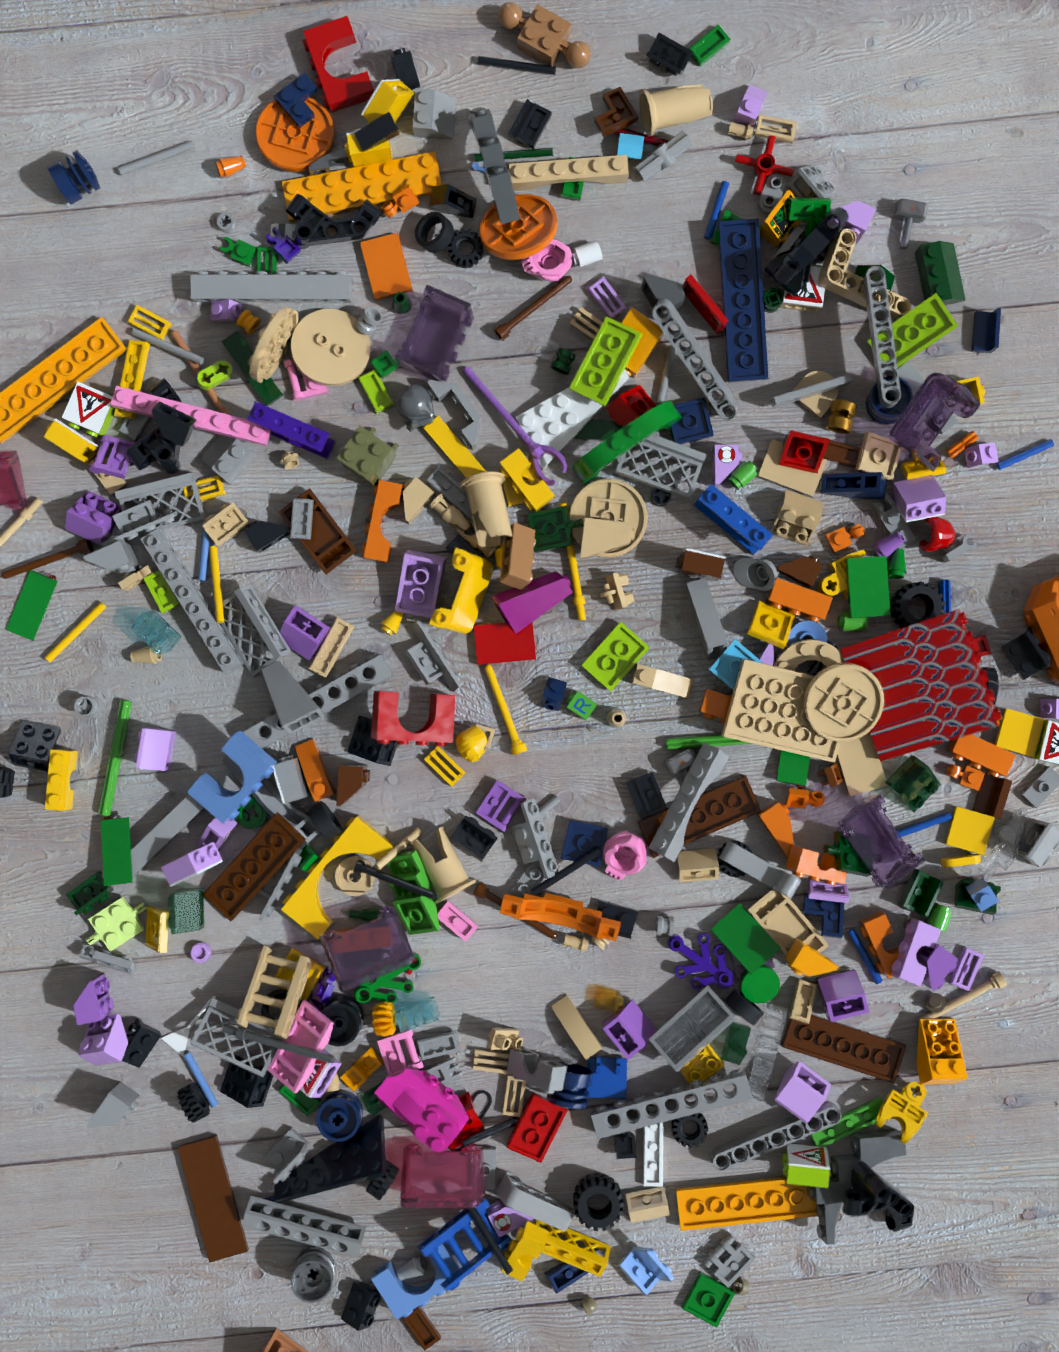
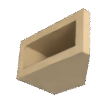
(415, 498)

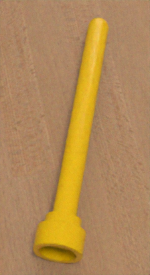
(517, 744)

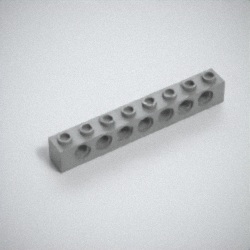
(192, 600)
(381, 673)
(664, 1113)

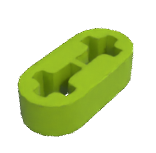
(212, 371)

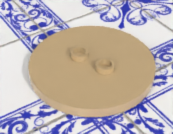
(330, 347)
(610, 501)
(843, 702)

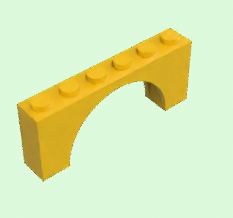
(305, 904)

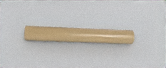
(398, 848)

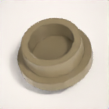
(935, 1003)

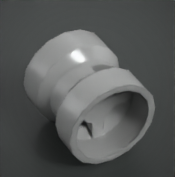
(369, 320)
(83, 704)

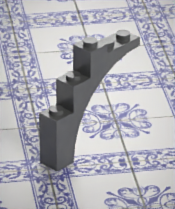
(494, 164)
(867, 1148)

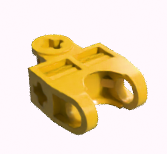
(838, 577)
(904, 1109)

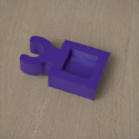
(283, 247)
(324, 987)

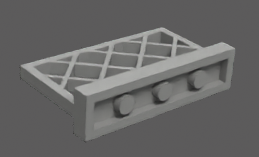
(669, 450)
(161, 487)
(261, 623)
(230, 1013)

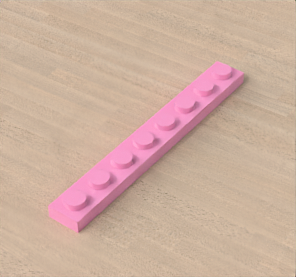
(206, 419)

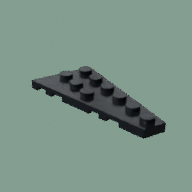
(339, 1164)

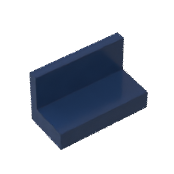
(986, 331)

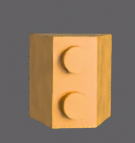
(650, 339)

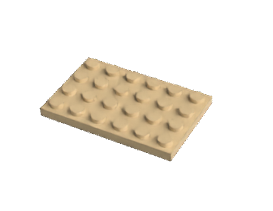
(770, 712)

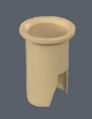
(674, 106)
(487, 507)
(446, 875)

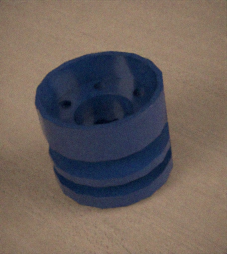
(74, 177)
(888, 415)
(573, 1092)

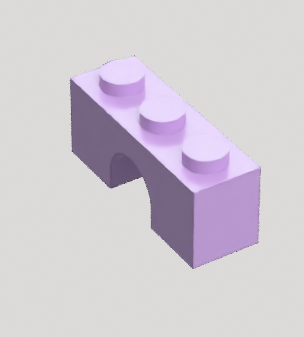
(906, 965)

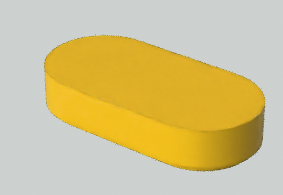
(960, 860)

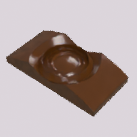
(328, 542)

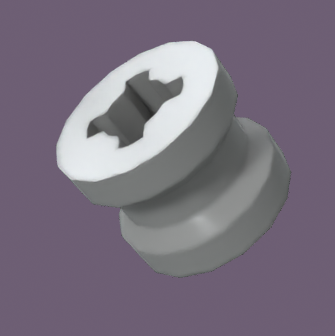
(664, 925)

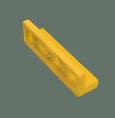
(572, 1254)

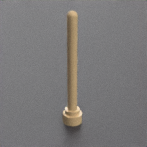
(996, 981)

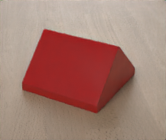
(803, 451)

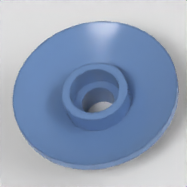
(807, 627)

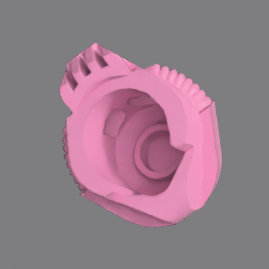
(550, 262)
(624, 855)

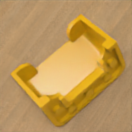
(469, 595)

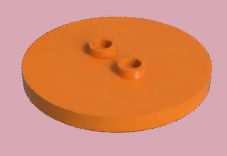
(292, 147)
(520, 237)

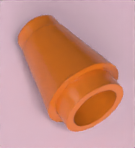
(230, 165)

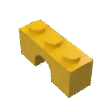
(535, 495)
(58, 790)
(527, 1244)

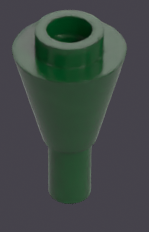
(366, 914)

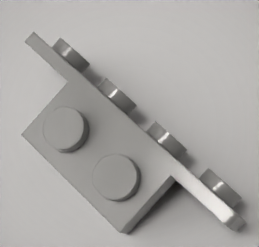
(137, 519)
(429, 660)
(533, 839)
(273, 887)

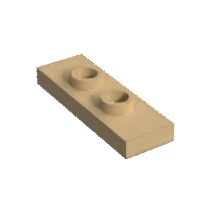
(331, 647)

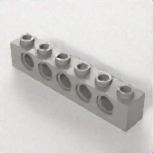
(303, 1226)

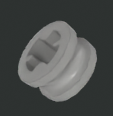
(229, 227)

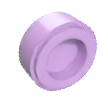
(200, 952)

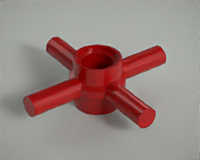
(766, 158)

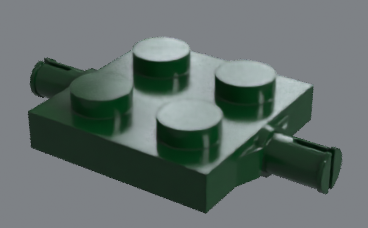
(552, 528)
(845, 856)

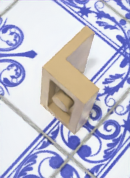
(698, 865)
(647, 1204)

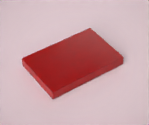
(704, 304)
(500, 644)
(536, 1128)

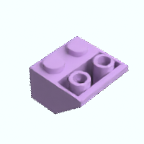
(859, 217)
(155, 749)
(104, 1041)
(802, 1091)

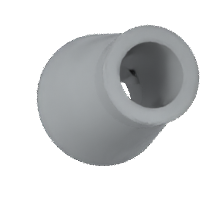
(413, 1268)

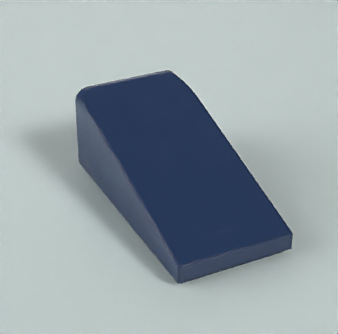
(563, 1276)

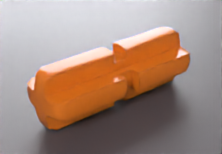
(963, 443)

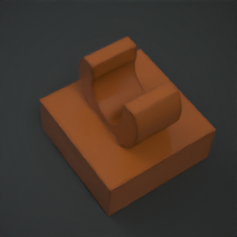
(833, 775)

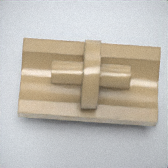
(615, 593)
(504, 1039)

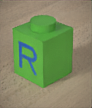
(580, 704)

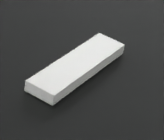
(653, 1153)

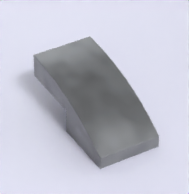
(324, 163)

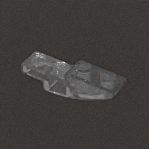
(1011, 838)

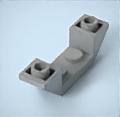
(442, 390)

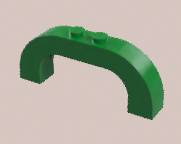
(625, 439)

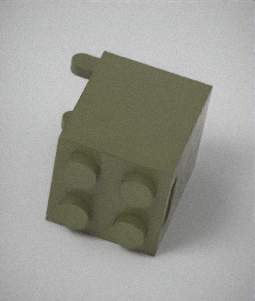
(367, 455)

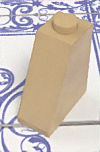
(604, 536)

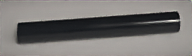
(489, 1131)

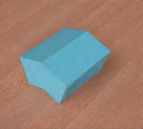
(630, 145)

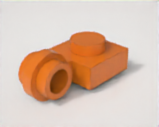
(404, 199)
(840, 539)
(969, 776)
(800, 798)

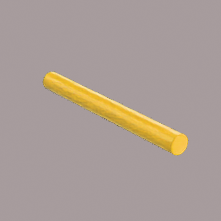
(216, 584)
(75, 632)

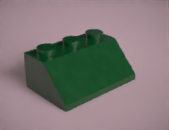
(940, 272)

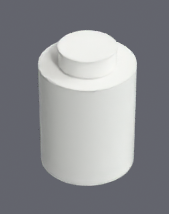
(587, 254)

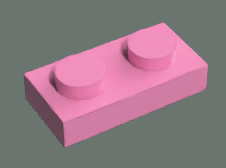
(457, 921)

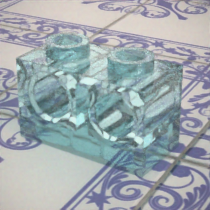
(156, 632)
(417, 1014)

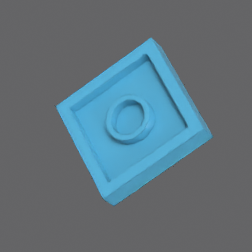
(729, 663)

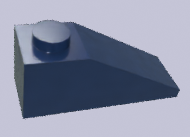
(854, 485)

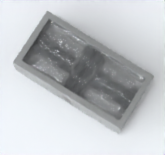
(692, 1029)

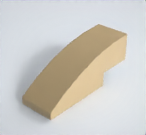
(576, 1027)

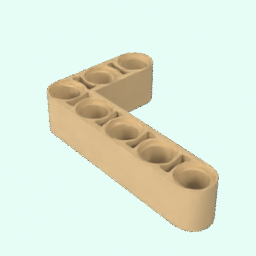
(841, 276)

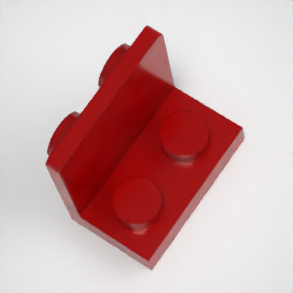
(473, 1124)

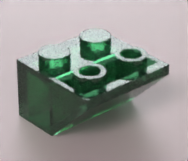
(913, 783)
(186, 910)

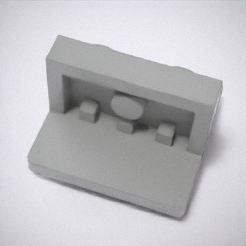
(810, 184)

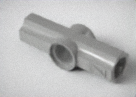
(663, 156)

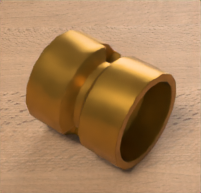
(838, 423)

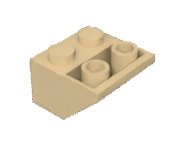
(797, 517)

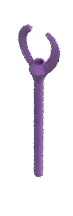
(535, 449)

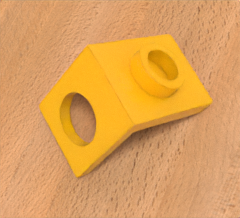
(977, 388)

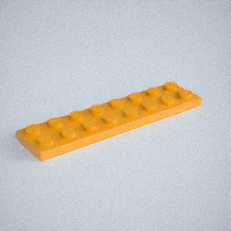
(376, 182)
(57, 376)
(742, 1203)

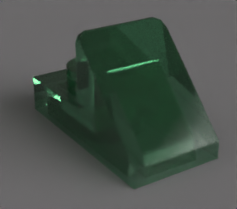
(735, 1043)

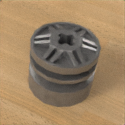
(312, 1285)

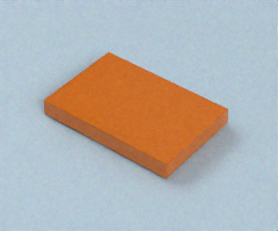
(386, 266)

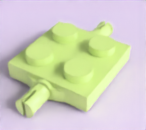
(116, 923)

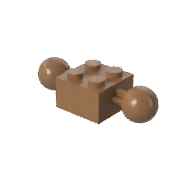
(544, 35)

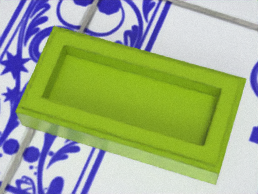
(376, 391)

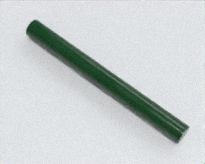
(522, 154)

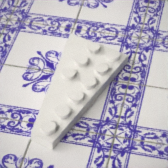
(560, 419)

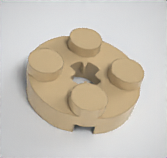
(346, 884)

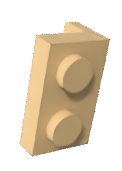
(225, 524)

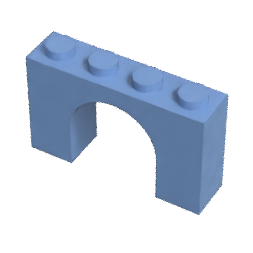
(255, 766)
(403, 1297)

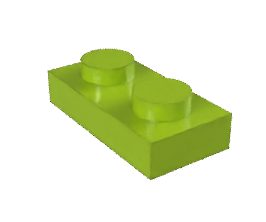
(161, 592)

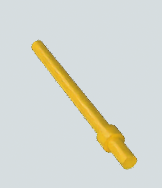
(578, 599)

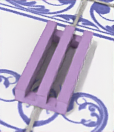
(616, 312)
(827, 892)
(960, 962)

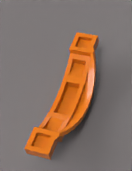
(562, 912)

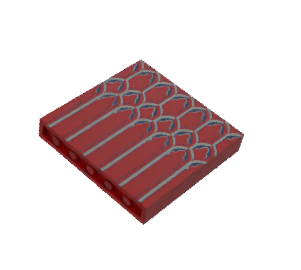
(927, 683)

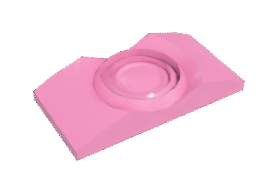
(308, 1030)

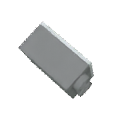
(290, 779)

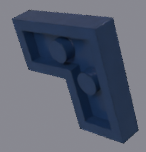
(292, 99)
(831, 913)

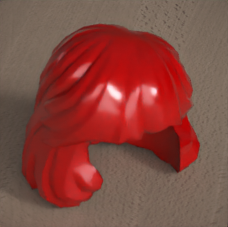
(941, 534)

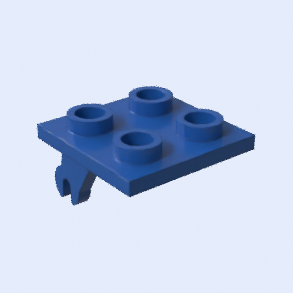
(608, 1077)

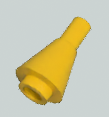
(391, 623)

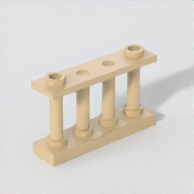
(289, 1005)

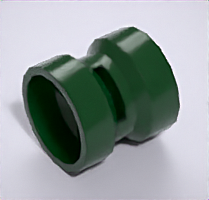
(770, 304)
(564, 359)

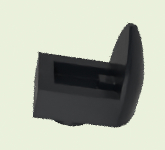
(625, 1145)

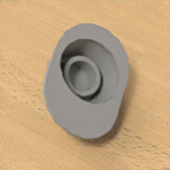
(755, 573)

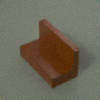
(992, 796)

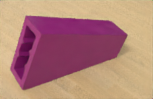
(526, 605)

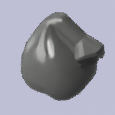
(416, 407)

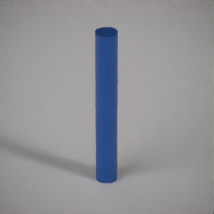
(716, 210)
(1025, 454)
(924, 824)
(864, 955)

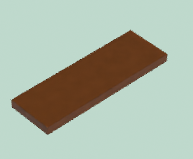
(712, 812)
(254, 866)
(845, 1047)
(213, 1198)

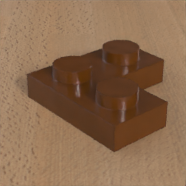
(619, 115)

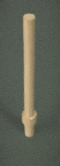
(25, 514)

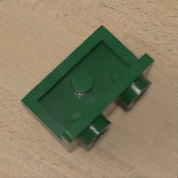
(921, 892)
(89, 893)
(964, 900)

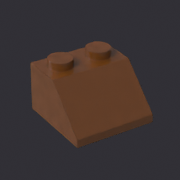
(350, 781)

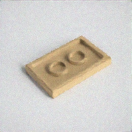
(788, 477)
(860, 765)

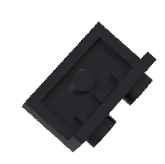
(670, 54)
(473, 838)
(140, 1042)
(360, 1306)

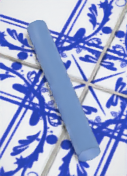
(204, 556)
(200, 1079)

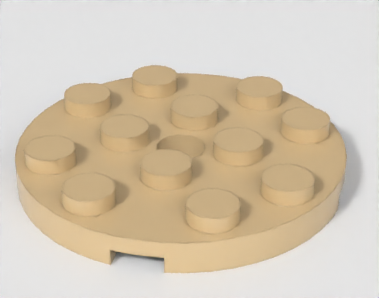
(273, 344)

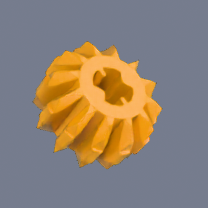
(384, 1019)

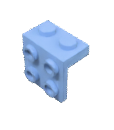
(644, 1268)

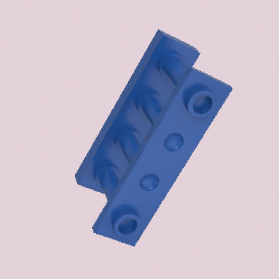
(733, 519)
(446, 1235)

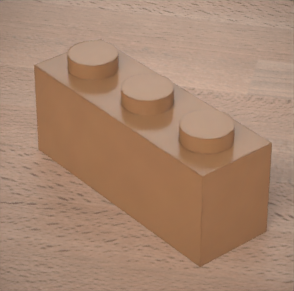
(518, 557)

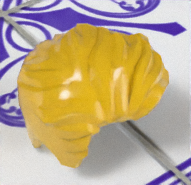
(471, 743)

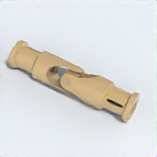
(456, 519)

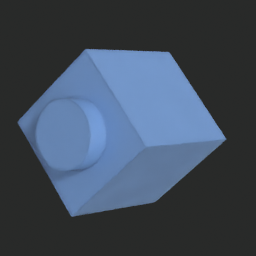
(982, 894)

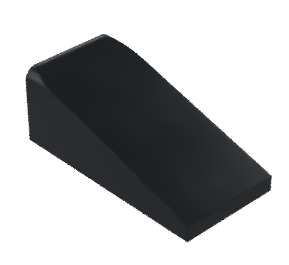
(377, 132)

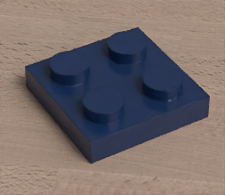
(694, 423)
(582, 839)

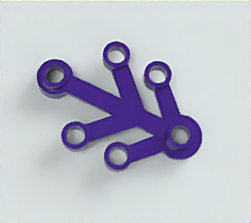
(703, 963)

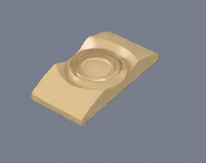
(785, 922)

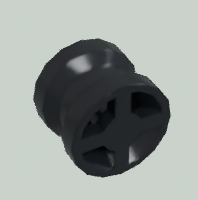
(655, 494)

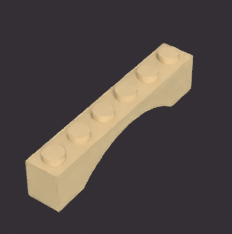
(594, 169)

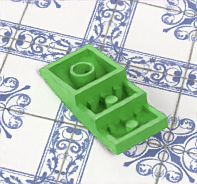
(415, 911)

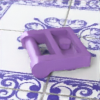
(117, 462)
(495, 802)

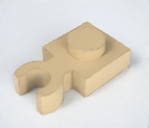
(133, 579)

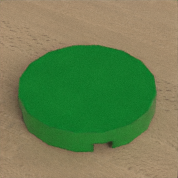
(761, 985)

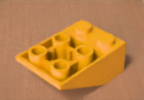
(939, 1053)

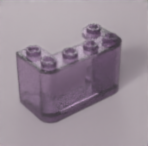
(435, 335)
(928, 414)

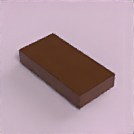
(842, 453)
(422, 1328)

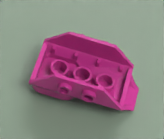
(425, 1106)

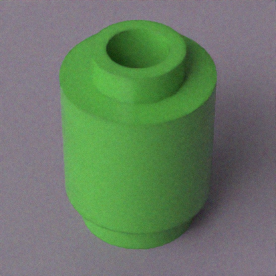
(742, 474)
(851, 624)
(939, 917)

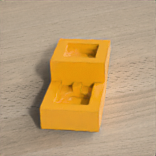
(362, 1069)

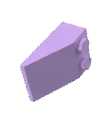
(420, 583)

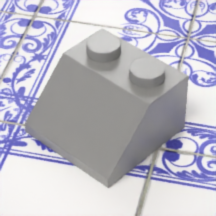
(433, 114)
(228, 457)
(115, 557)
(1039, 843)
(117, 1105)

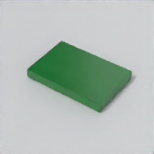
(867, 587)
(745, 939)

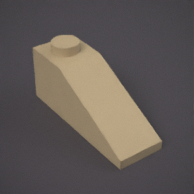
(662, 681)

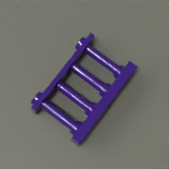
(292, 430)

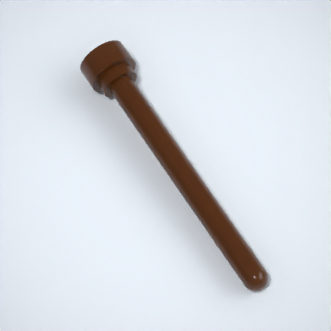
(503, 330)
(83, 547)
(483, 892)

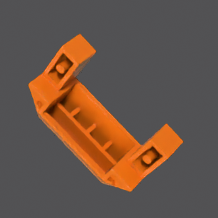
(1043, 617)

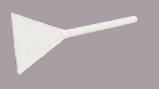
(179, 1038)

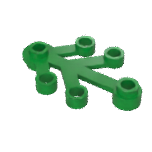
(387, 982)

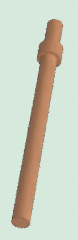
(196, 368)

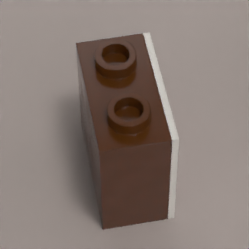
(700, 564)

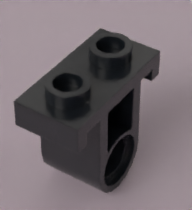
(404, 68)

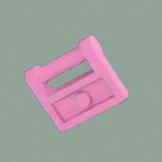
(313, 389)
(393, 1054)

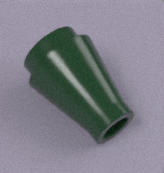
(403, 306)

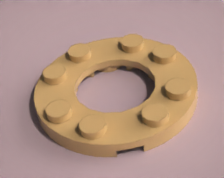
(808, 650)

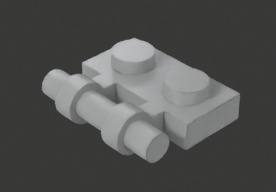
(734, 1263)

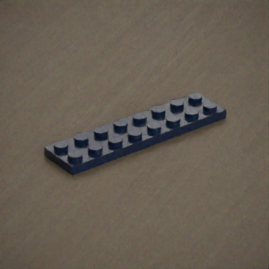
(743, 300)

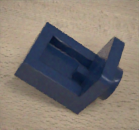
(553, 694)

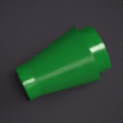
(897, 565)

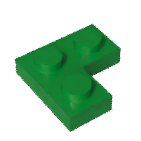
(809, 210)

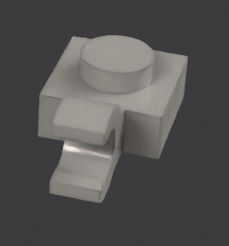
(954, 551)

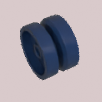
(336, 1127)

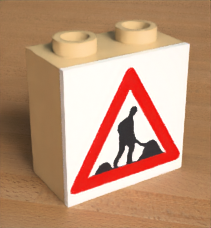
(810, 297)

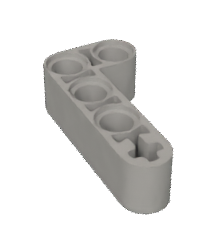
(759, 869)
(534, 1203)

